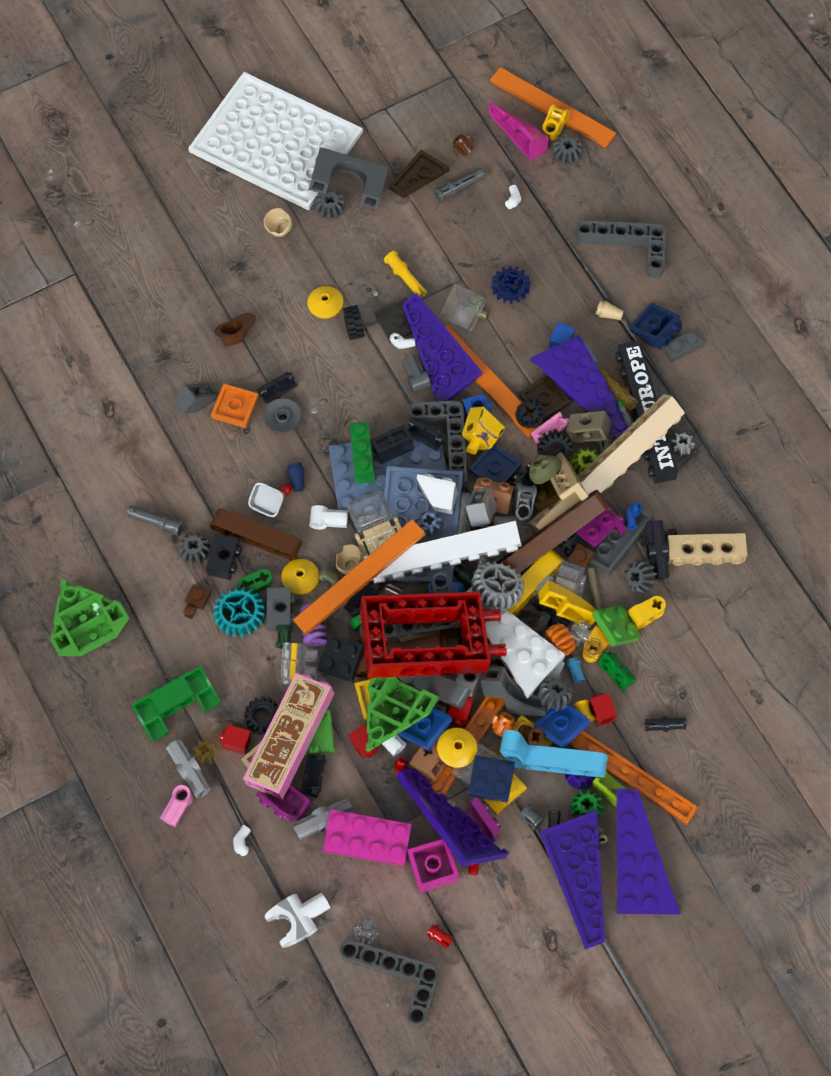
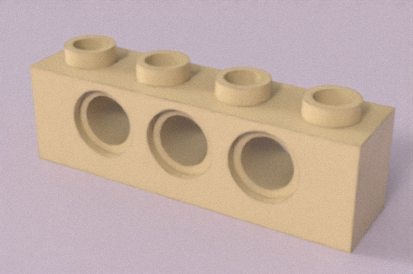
(715, 542)

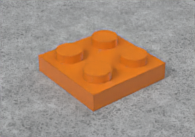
(234, 405)

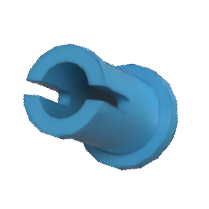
(575, 670)

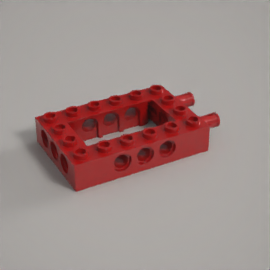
(462, 607)

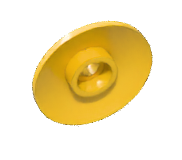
(327, 308)
(303, 584)
(457, 757)

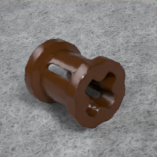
(531, 735)

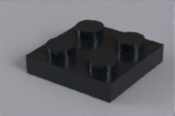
(341, 658)

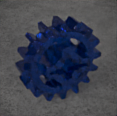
(511, 283)

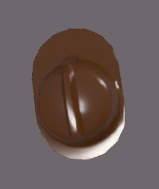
(235, 330)

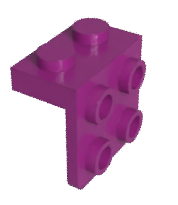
(601, 526)
(291, 807)
(479, 814)

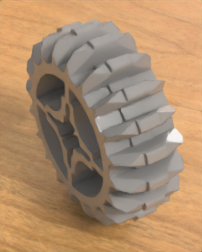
(498, 585)

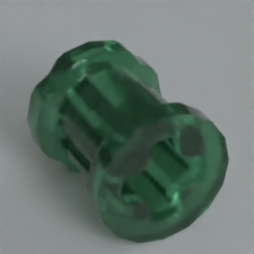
(284, 635)

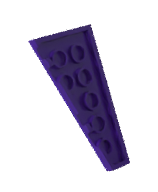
(450, 822)

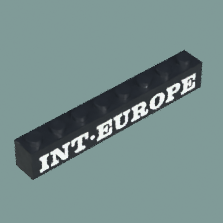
(639, 383)

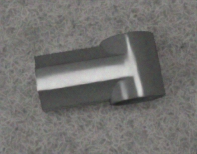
(417, 377)

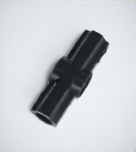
(657, 548)

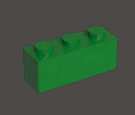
(361, 452)

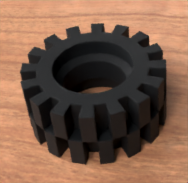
(353, 322)
(555, 436)
(258, 704)

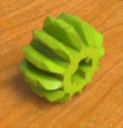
(583, 459)

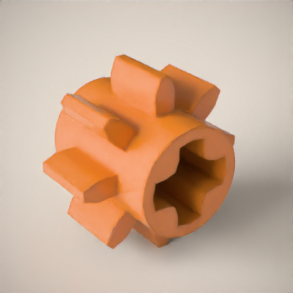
(503, 722)

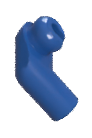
(631, 514)

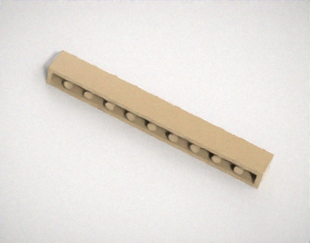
(619, 455)

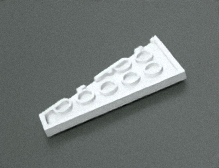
(528, 654)

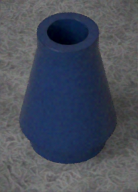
(296, 475)

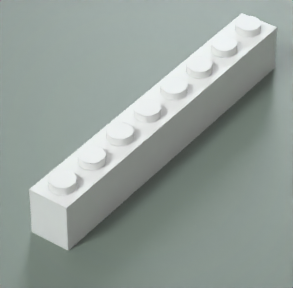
(453, 549)

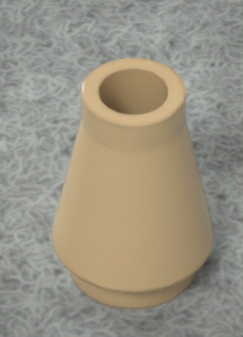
(608, 310)

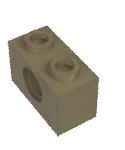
(588, 427)

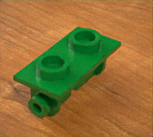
(611, 665)

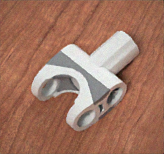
(299, 915)

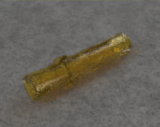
(621, 393)

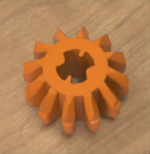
(561, 638)

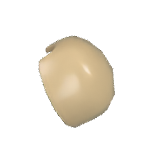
(278, 222)
(348, 558)

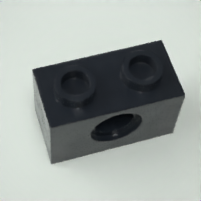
(223, 546)

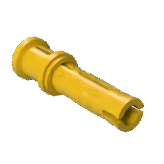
(400, 268)

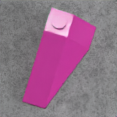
(523, 134)

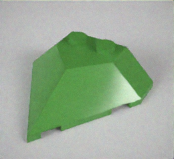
(84, 620)
(394, 708)

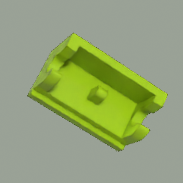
(607, 787)

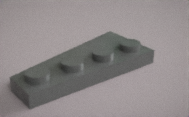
(616, 546)

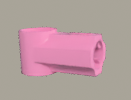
(176, 807)

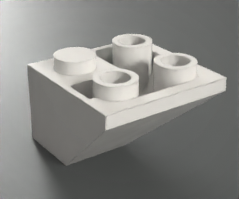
(438, 492)

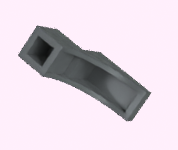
(499, 684)

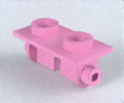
(556, 422)

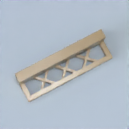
(570, 480)

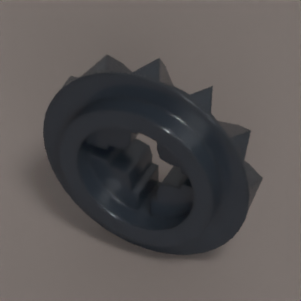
(527, 421)

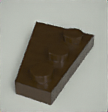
(418, 173)

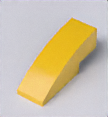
(566, 603)

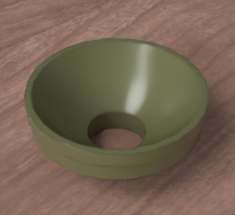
(544, 468)

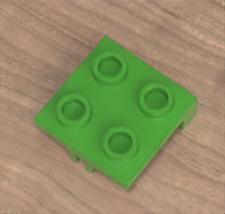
(323, 739)

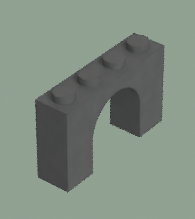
(369, 173)

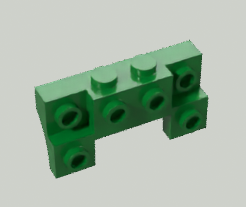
(173, 697)

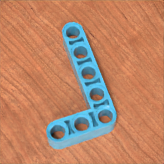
(551, 759)

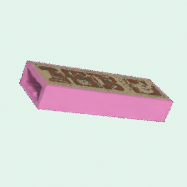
(289, 735)

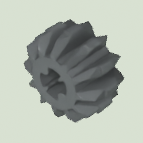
(567, 149)
(330, 204)
(199, 548)
(640, 576)
(555, 694)

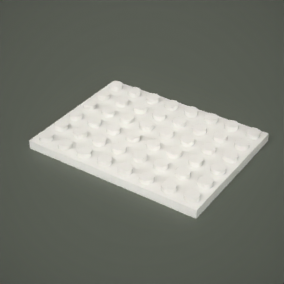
(272, 138)

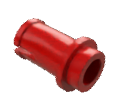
(439, 936)

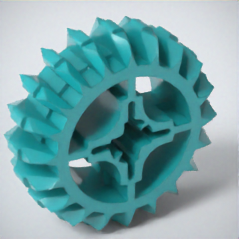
(245, 598)

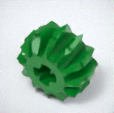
(593, 803)

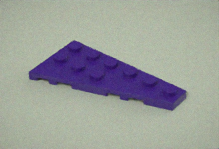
(442, 356)
(580, 379)
(576, 862)
(640, 871)

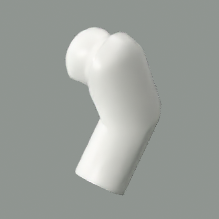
(400, 342)
(239, 841)

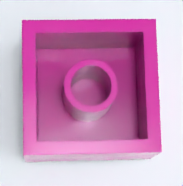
(432, 866)

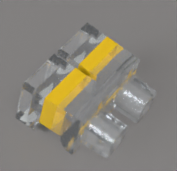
(295, 661)

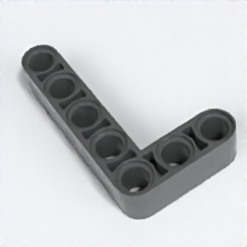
(628, 238)
(452, 421)
(417, 627)
(447, 690)
(397, 971)

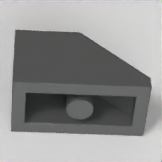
(195, 397)

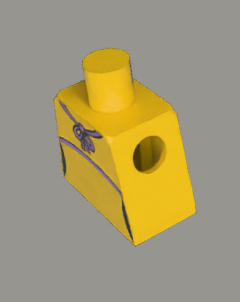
(481, 430)

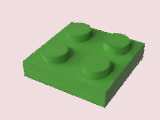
(616, 625)

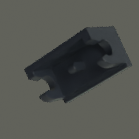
(392, 444)

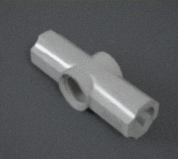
(188, 768)
(317, 820)

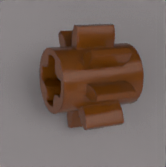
(463, 145)

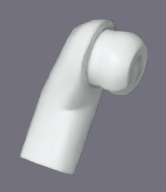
(515, 197)

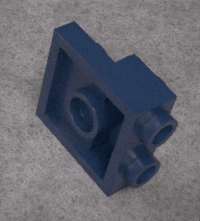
(656, 325)

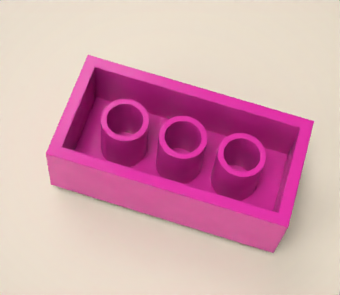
(366, 838)

